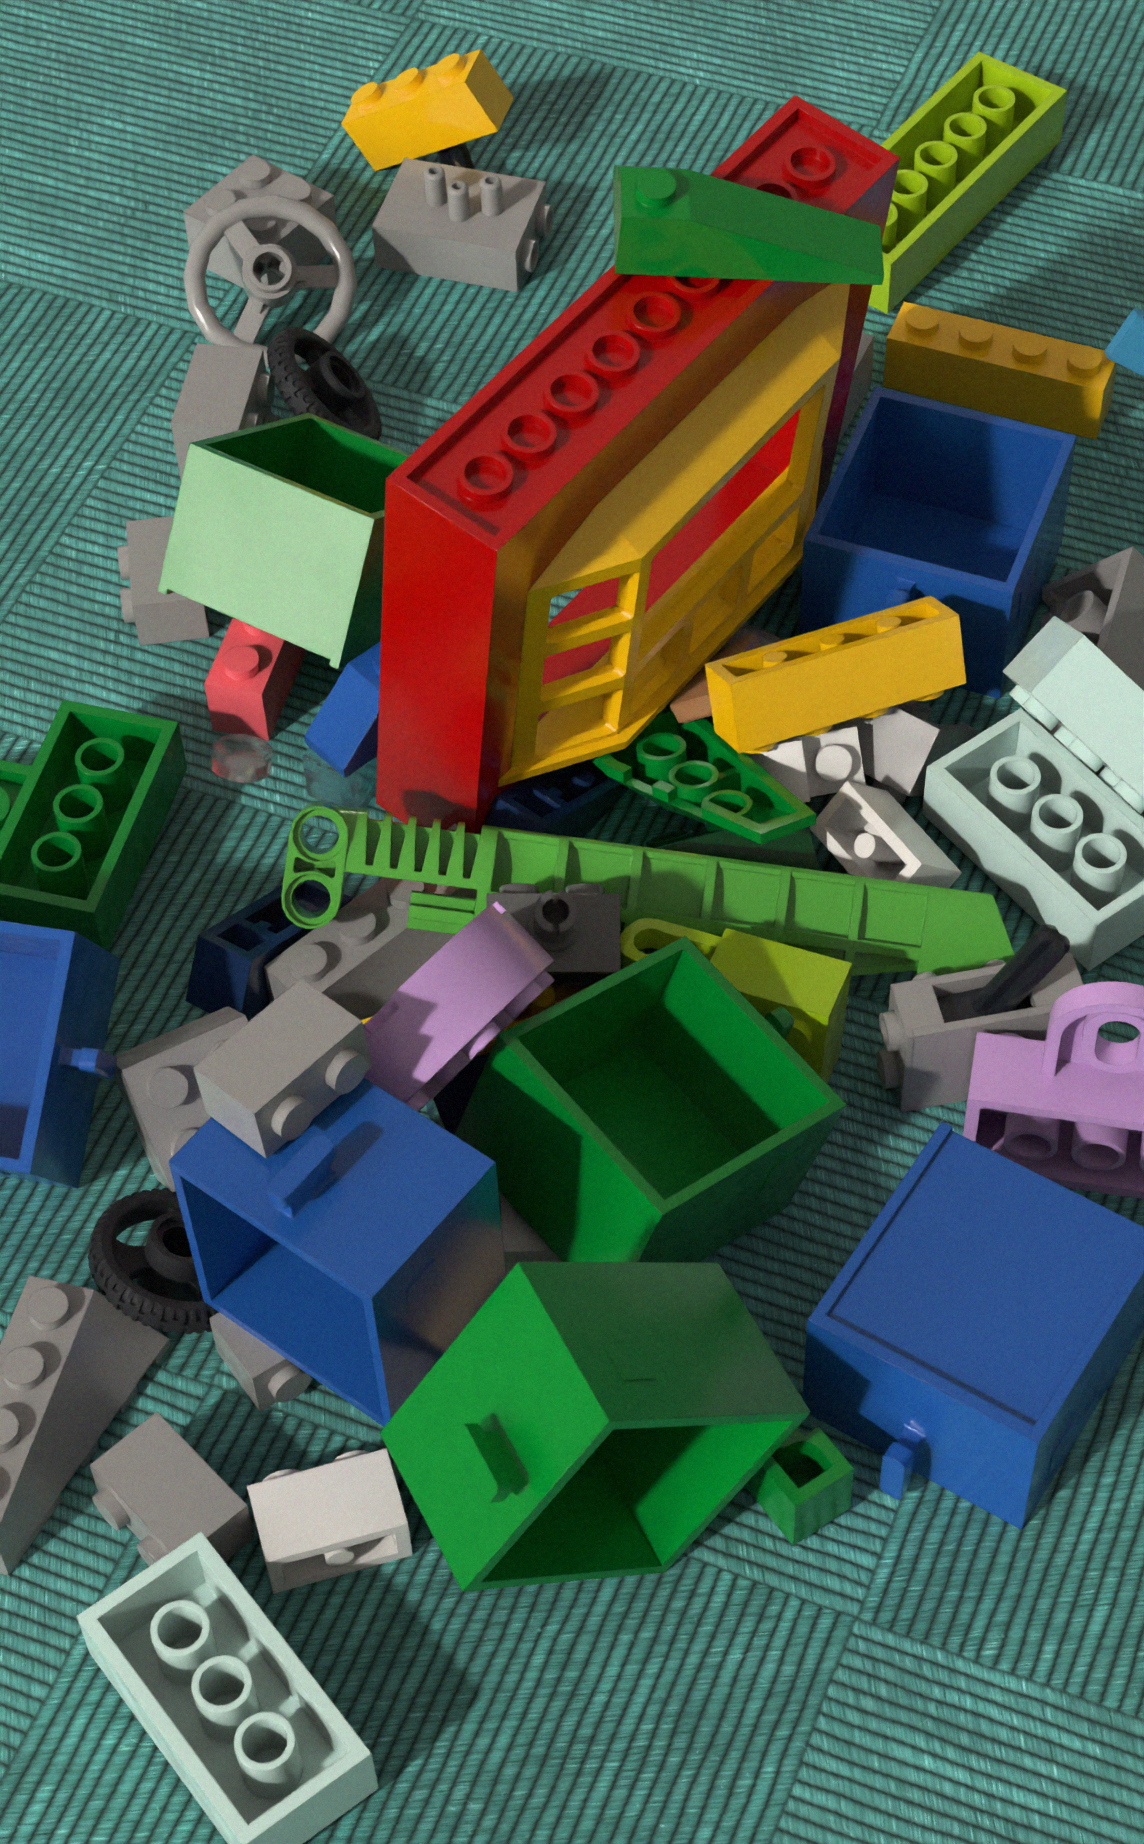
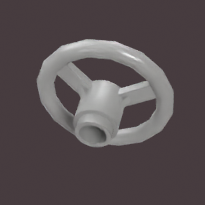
(269, 259)

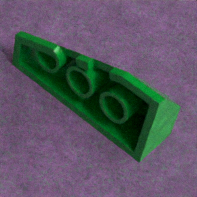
(719, 229)
(706, 780)

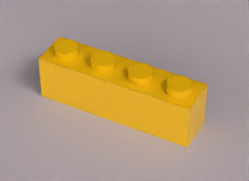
(999, 370)
(836, 674)

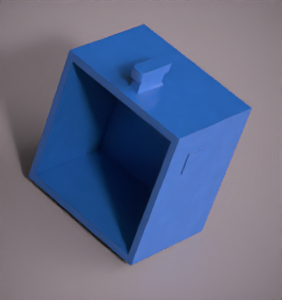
(941, 510)
(51, 1048)
(346, 1244)
(976, 1327)

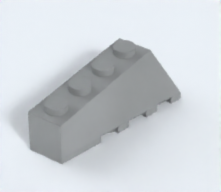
(1107, 608)
(897, 743)
(363, 949)
(62, 1380)

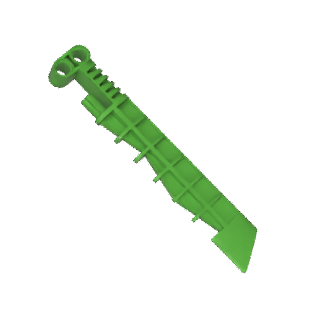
(837, 915)

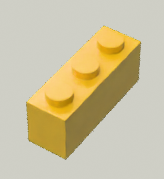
(427, 109)

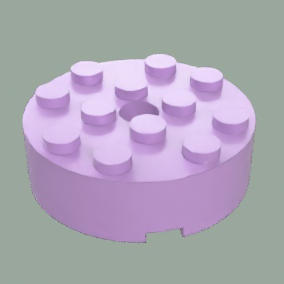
(455, 1006)

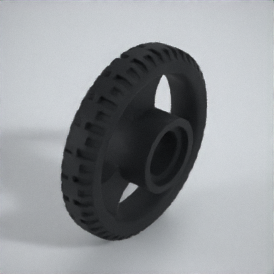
(326, 388)
(165, 1272)

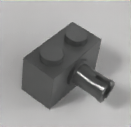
(572, 926)

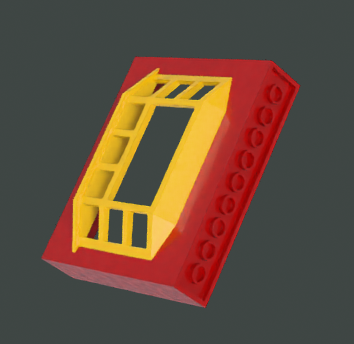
(633, 450)

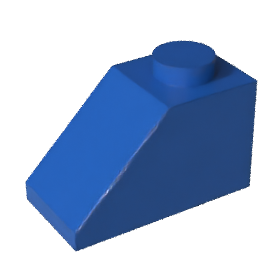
(348, 720)

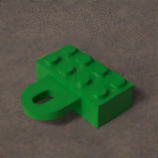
(85, 818)

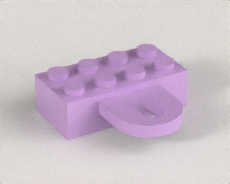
(1067, 1101)

